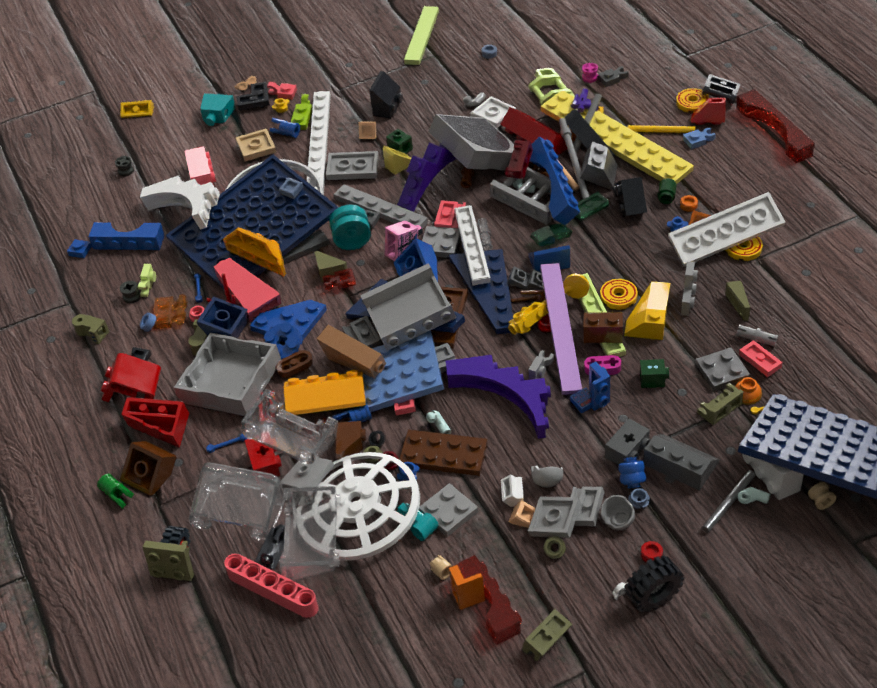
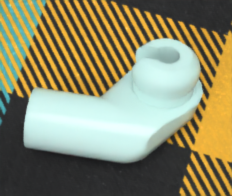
(752, 494)

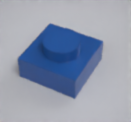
(79, 248)

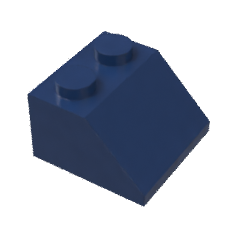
(223, 318)

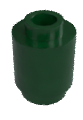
(667, 190)

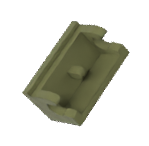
(721, 405)
(546, 634)

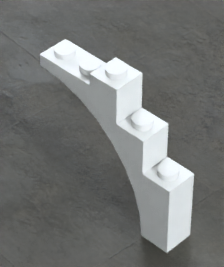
(180, 193)

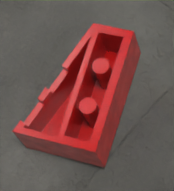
(157, 418)

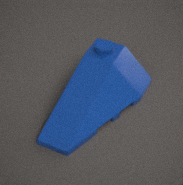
(415, 256)

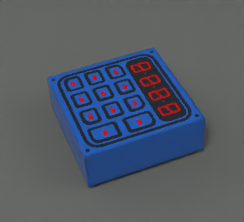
(581, 400)

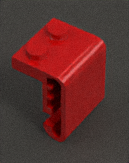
(130, 375)

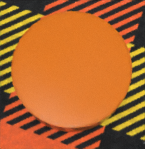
(688, 203)

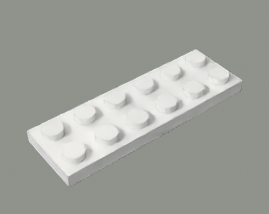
(726, 229)

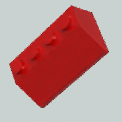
(530, 129)

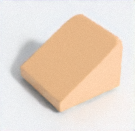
(522, 514)

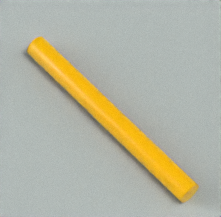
(662, 129)

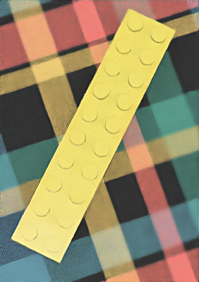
(625, 142)

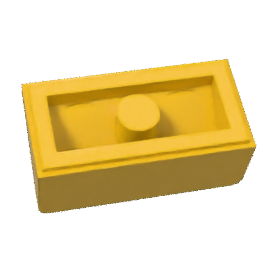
(136, 109)

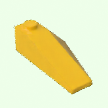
(649, 314)

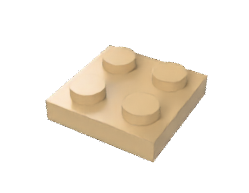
(255, 144)

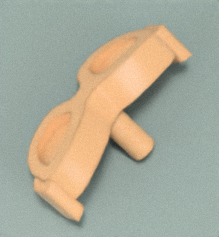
(243, 85)

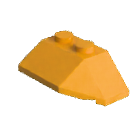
(256, 249)

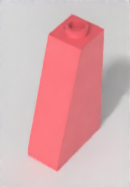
(248, 289)

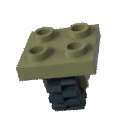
(171, 555)

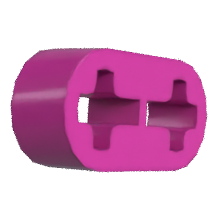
(604, 361)

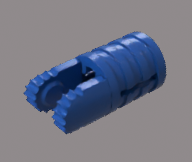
(286, 128)
(358, 413)

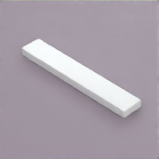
(472, 245)

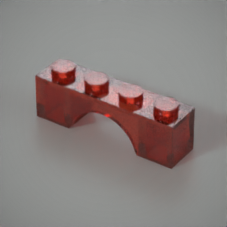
(501, 619)

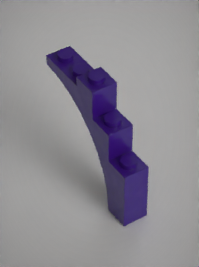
(422, 172)
(507, 382)

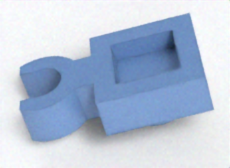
(696, 138)

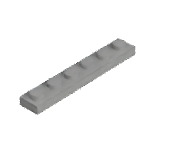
(386, 209)

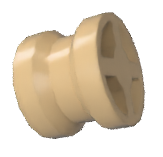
(822, 495)

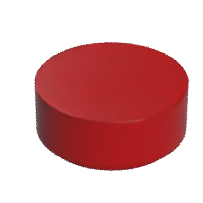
(651, 550)

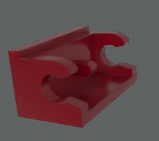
(519, 159)

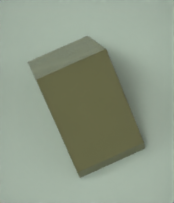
(328, 265)

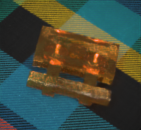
(164, 311)

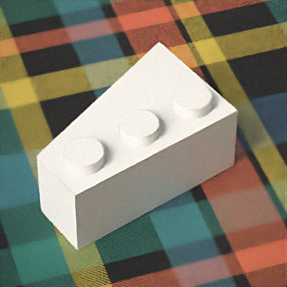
(778, 480)

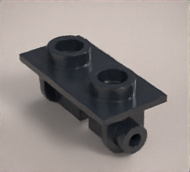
(272, 548)

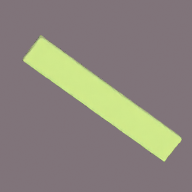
(421, 35)
(593, 303)

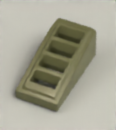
(736, 295)

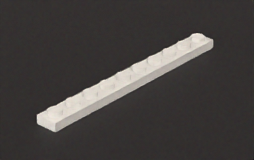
(319, 135)

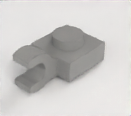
(537, 368)

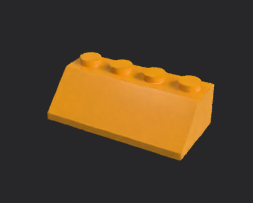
(324, 393)

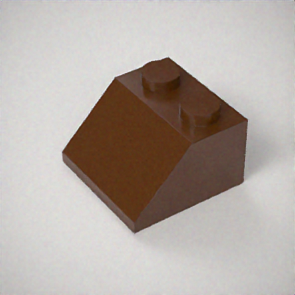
(603, 327)
(147, 467)

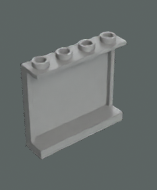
(408, 307)

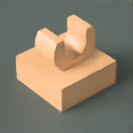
(367, 130)

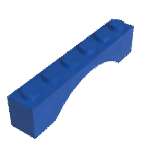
(562, 202)

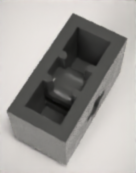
(627, 442)

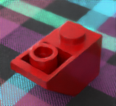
(711, 110)

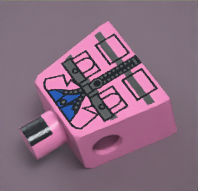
(399, 237)

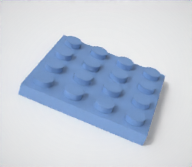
(408, 373)

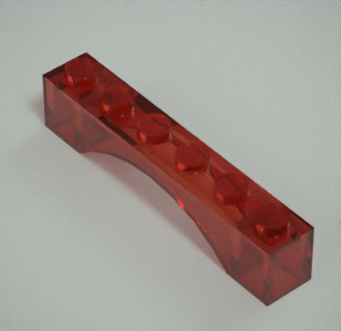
(755, 106)

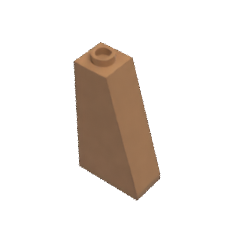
(350, 352)

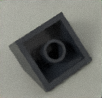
(385, 96)

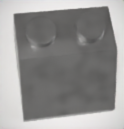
(599, 166)

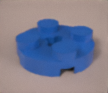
(284, 331)

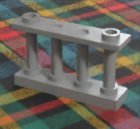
(521, 202)

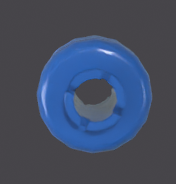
(632, 472)

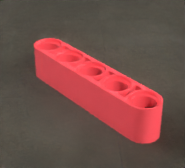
(280, 586)

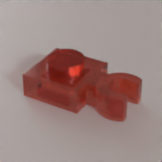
(342, 279)

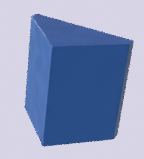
(551, 256)

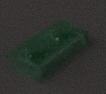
(591, 205)

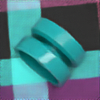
(350, 227)

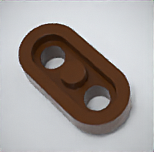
(294, 363)

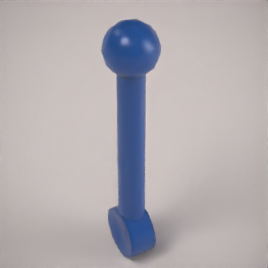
(198, 298)
(211, 448)

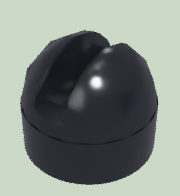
(373, 438)

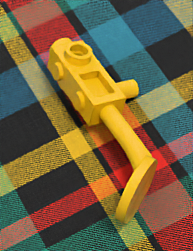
(574, 286)

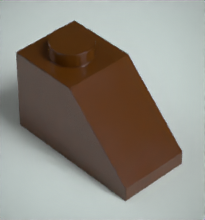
(349, 439)

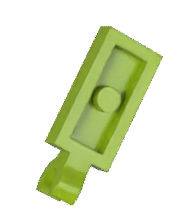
(302, 112)

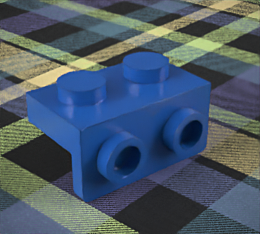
(599, 386)

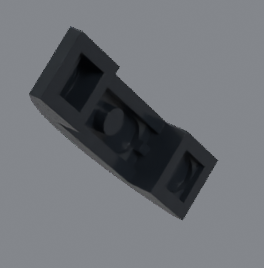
(583, 130)

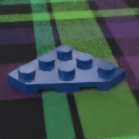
(300, 315)

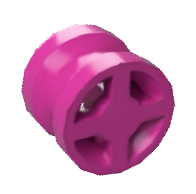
(589, 72)

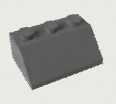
(679, 461)

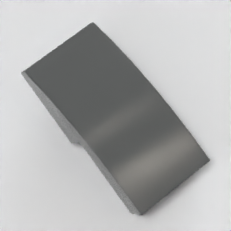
(525, 280)

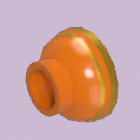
(751, 390)

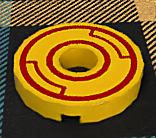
(690, 99)
(751, 252)
(621, 286)

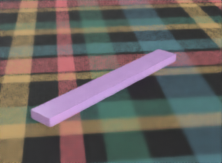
(560, 329)

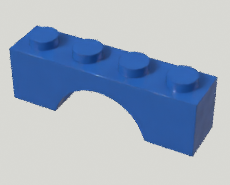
(146, 237)

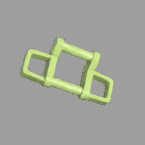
(544, 78)

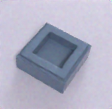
(291, 188)

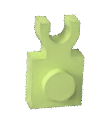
(147, 277)

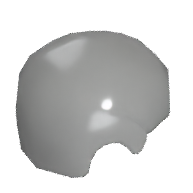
(547, 476)
(617, 512)

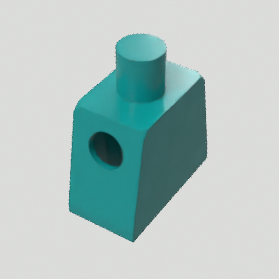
(216, 108)

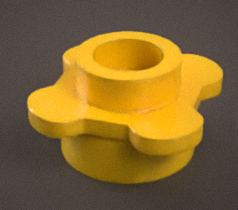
(281, 105)

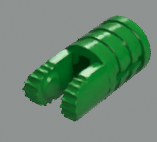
(113, 489)

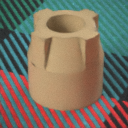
(440, 567)

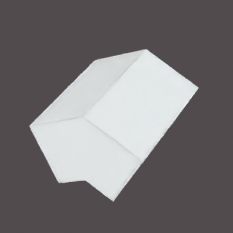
(512, 490)

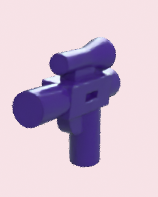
(581, 103)

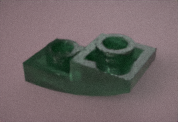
(548, 234)

